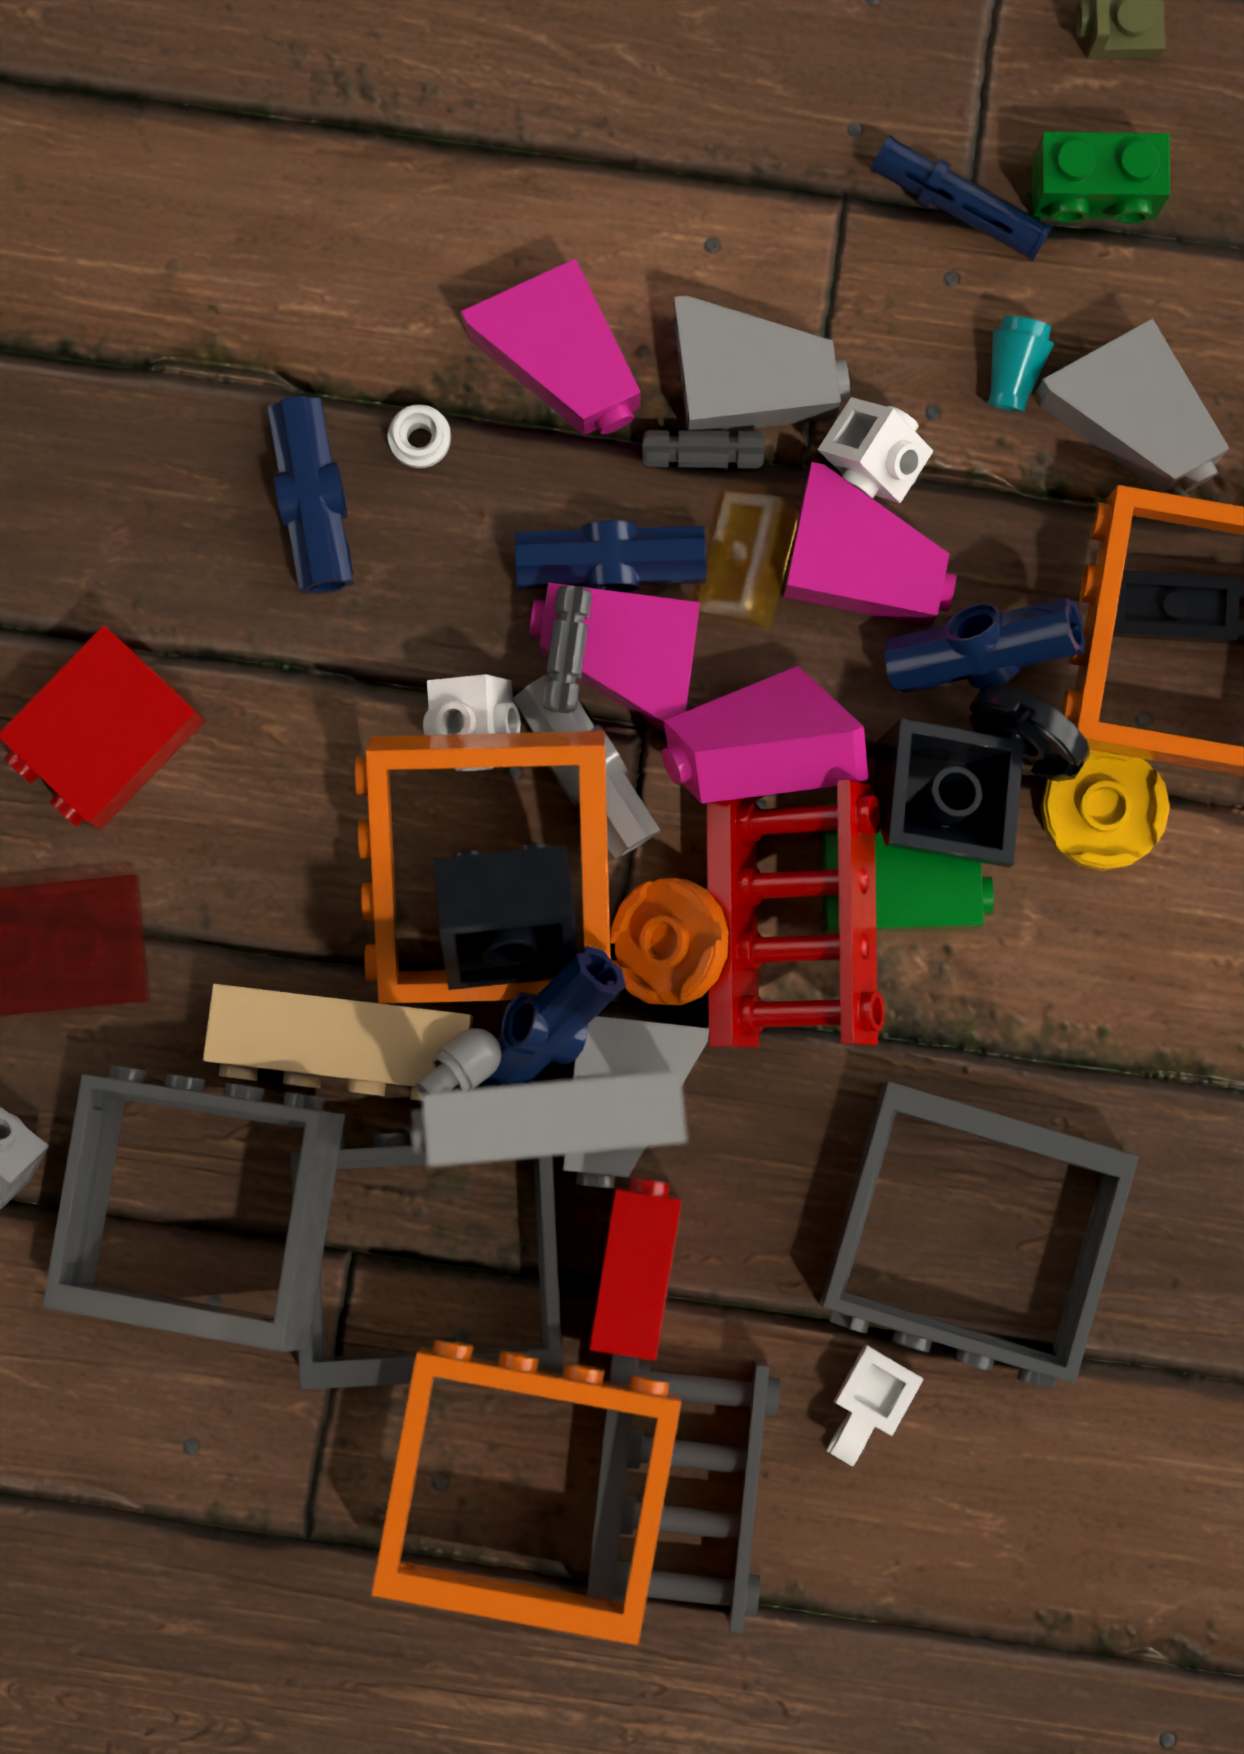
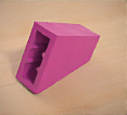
(558, 348)
(864, 557)
(634, 649)
(765, 741)

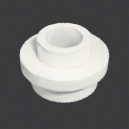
(416, 418)

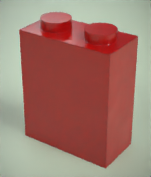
(99, 730)
(636, 1269)

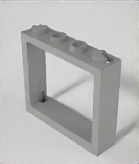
(550, 1118)

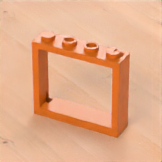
(1101, 590)
(473, 751)
(510, 1599)

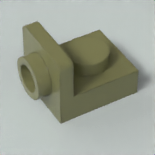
(1121, 28)

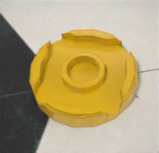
(1107, 812)

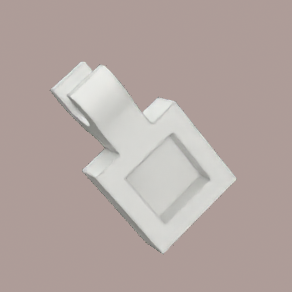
(876, 1396)

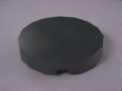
(1048, 736)

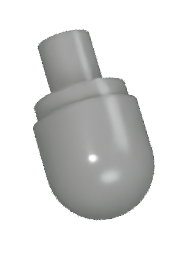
(463, 1063)

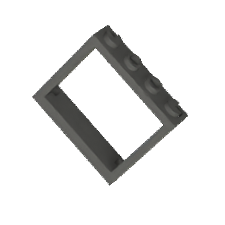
(87, 1192)
(974, 1347)
(325, 1371)

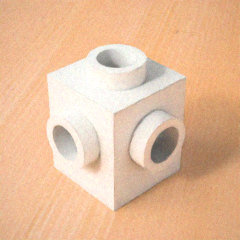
(888, 449)
(471, 707)

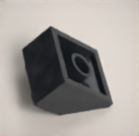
(949, 791)
(505, 915)

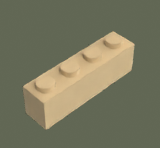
(325, 1038)

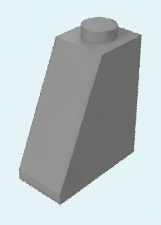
(752, 370)
(1138, 410)
(624, 1049)

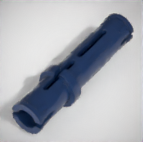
(960, 198)

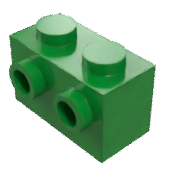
(1100, 176)

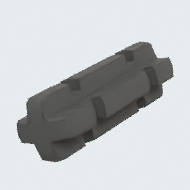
(703, 449)
(567, 649)

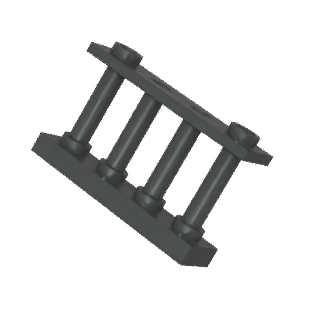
(620, 1512)

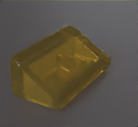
(748, 559)

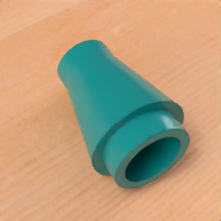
(1017, 361)

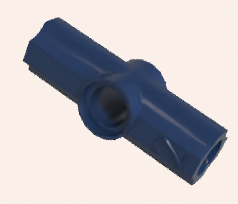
(310, 495)
(611, 556)
(984, 645)
(555, 1020)

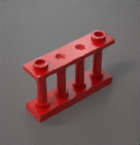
(739, 887)

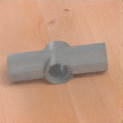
(627, 817)

